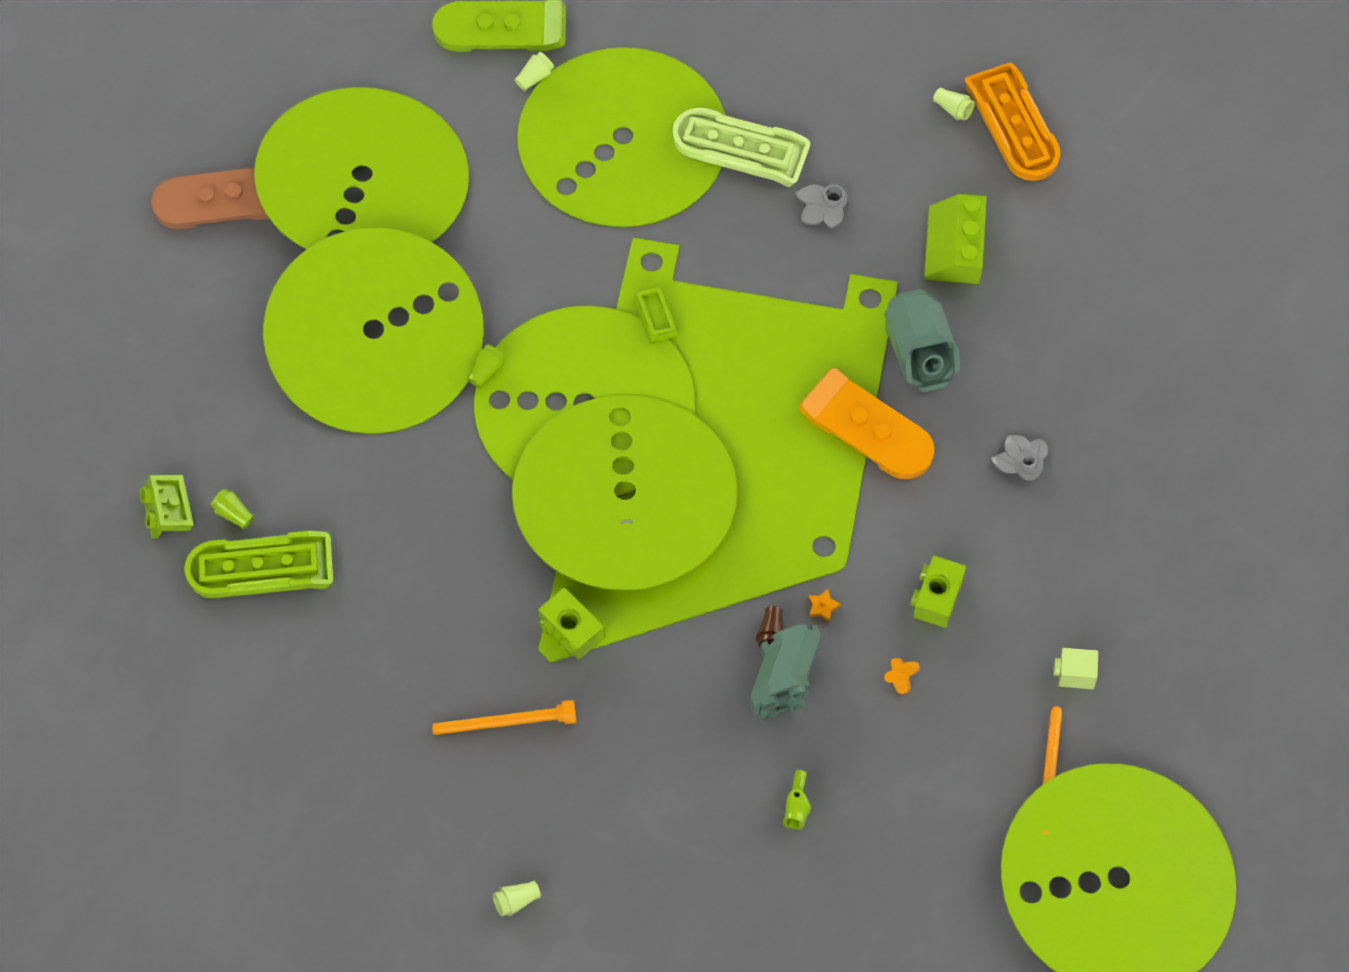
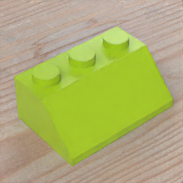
(956, 239)

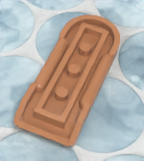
(207, 199)

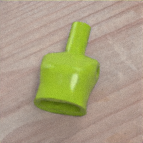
(797, 803)

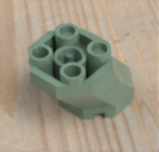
(922, 340)
(785, 671)

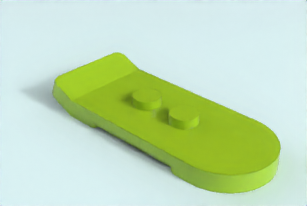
(501, 25)
(261, 565)

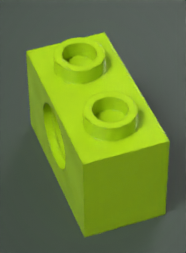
(938, 607)
(566, 608)

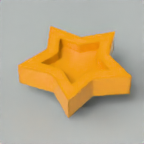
(822, 605)

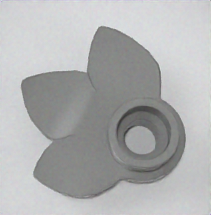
(819, 207)
(1022, 457)

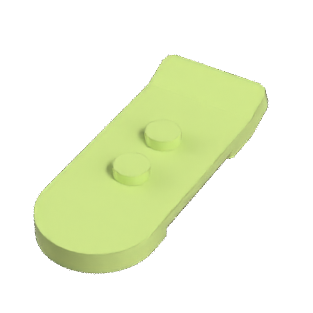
(741, 145)

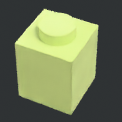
(1076, 668)

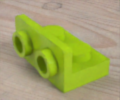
(166, 504)

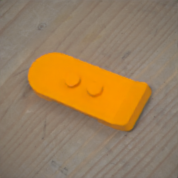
(1014, 122)
(868, 426)

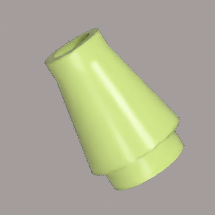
(535, 70)
(956, 104)
(515, 897)

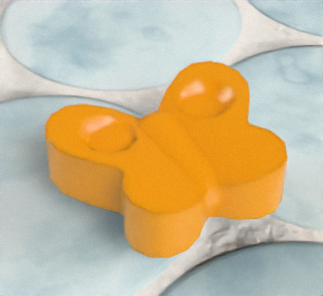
(901, 673)

